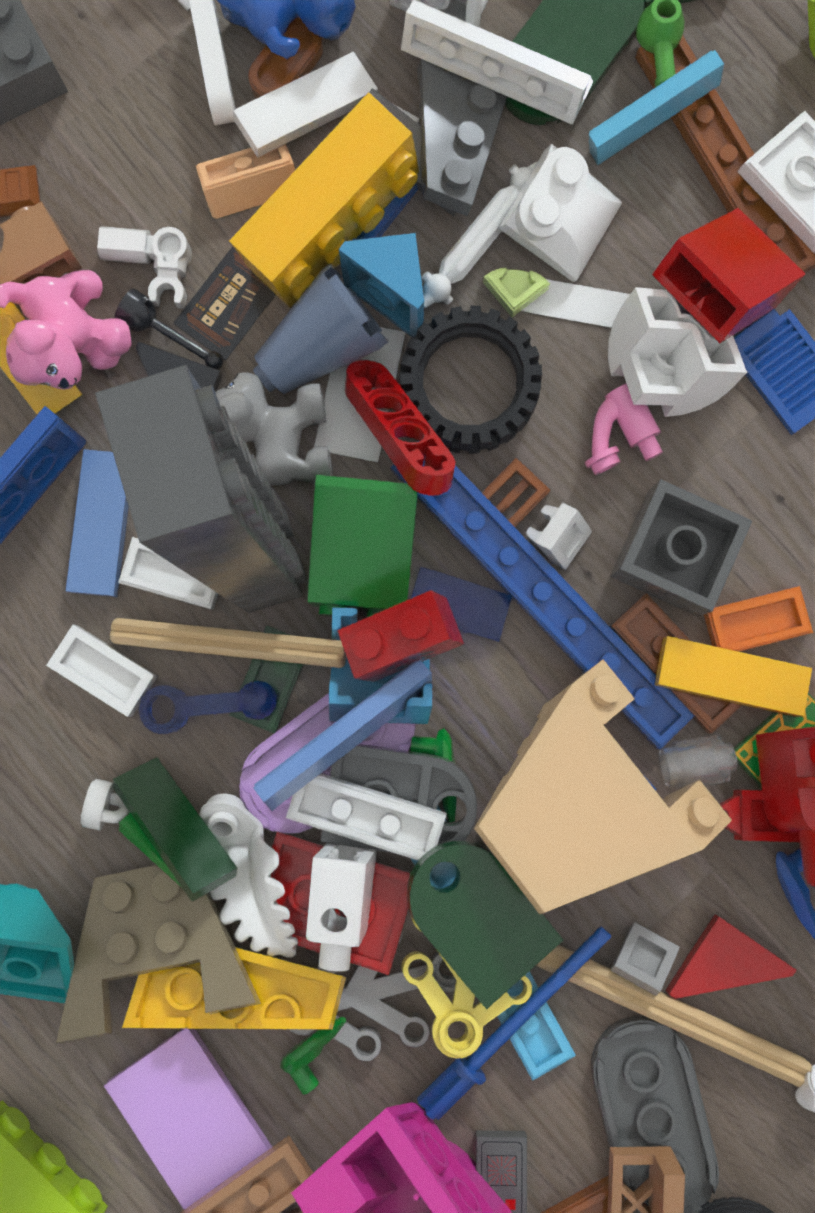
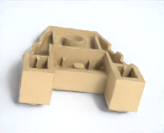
(580, 810)

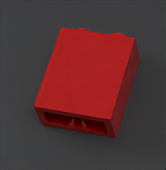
(727, 274)

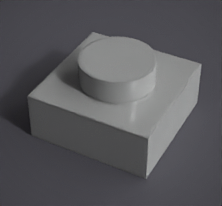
(645, 958)

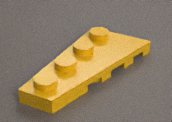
(288, 993)

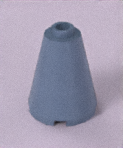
(318, 335)

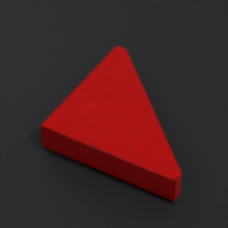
(725, 960)

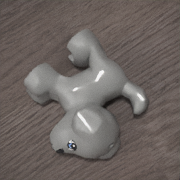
(277, 429)

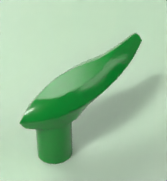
(442, 747)
(299, 1057)

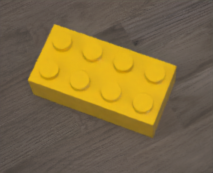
(329, 200)

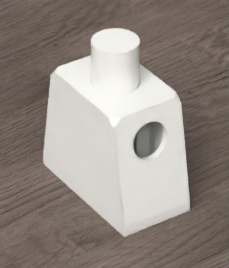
(341, 881)

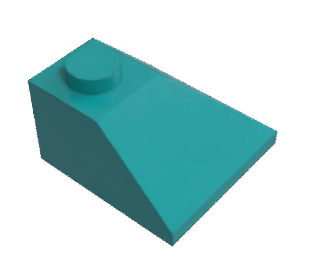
(33, 947)

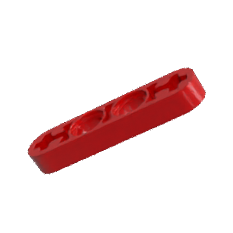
(407, 421)

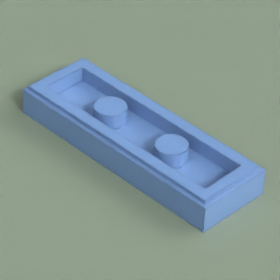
(98, 527)

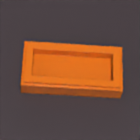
(759, 620)

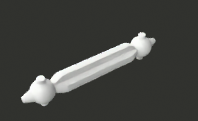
(474, 240)

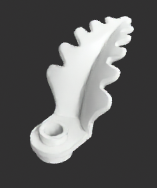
(253, 891)

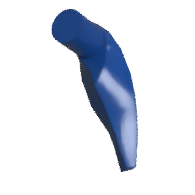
(795, 889)

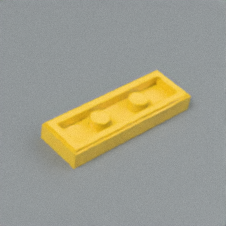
(733, 676)

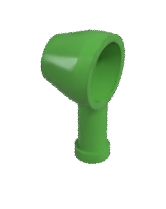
(661, 35)

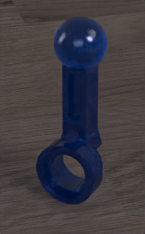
(255, 700)

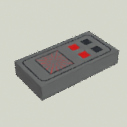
(503, 1165)

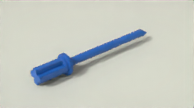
(467, 1071)

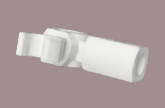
(167, 249)

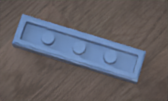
(342, 736)

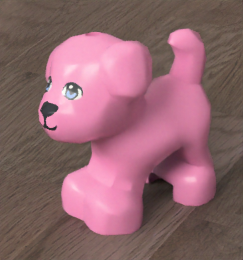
(59, 328)

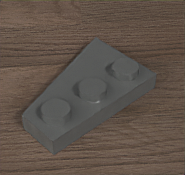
(457, 135)

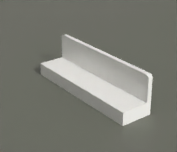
(494, 62)

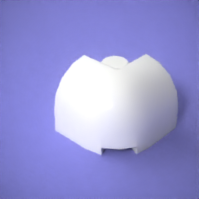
(670, 355)

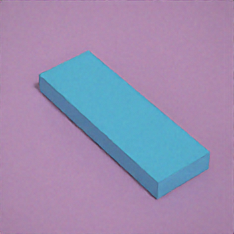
(656, 107)

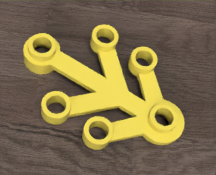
(460, 1009)

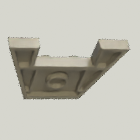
(142, 926)

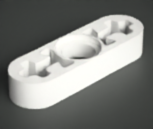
(213, 60)

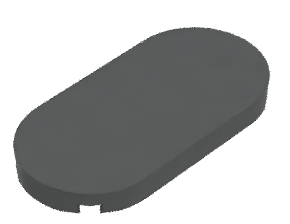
(654, 1100)

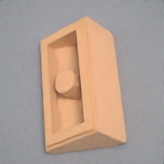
(243, 180)

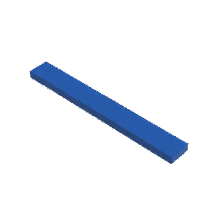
(553, 604)

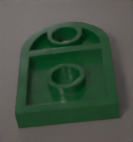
(479, 920)

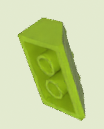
(36, 1173)

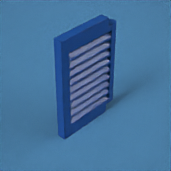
(781, 366)

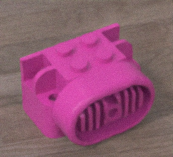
(399, 1167)

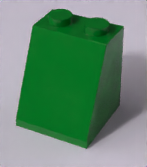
(361, 544)

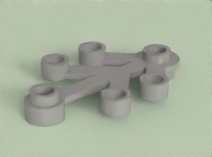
(366, 995)

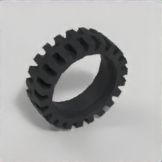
(492, 329)

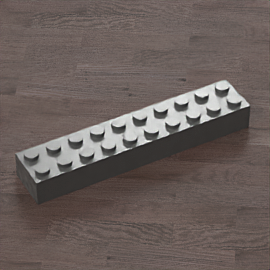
(200, 490)

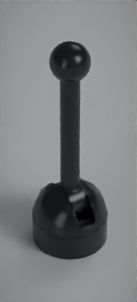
(140, 314)

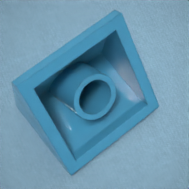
(386, 277)

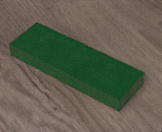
(175, 829)

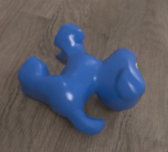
(270, 19)

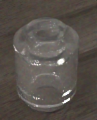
(698, 759)

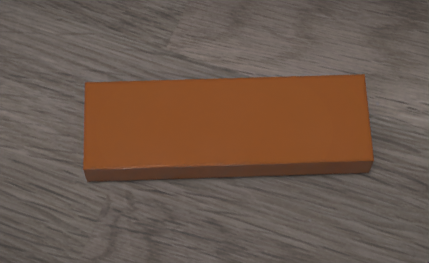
(643, 631)

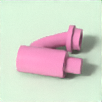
(636, 424)

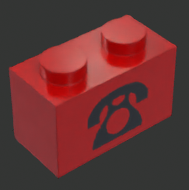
(400, 636)

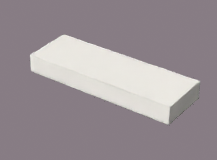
(303, 104)
(367, 816)

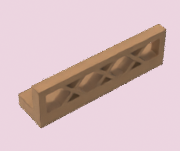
(662, 1189)

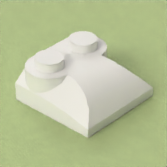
(561, 211)

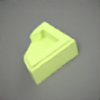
(515, 288)

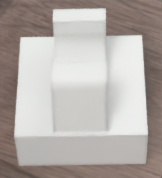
(562, 535)

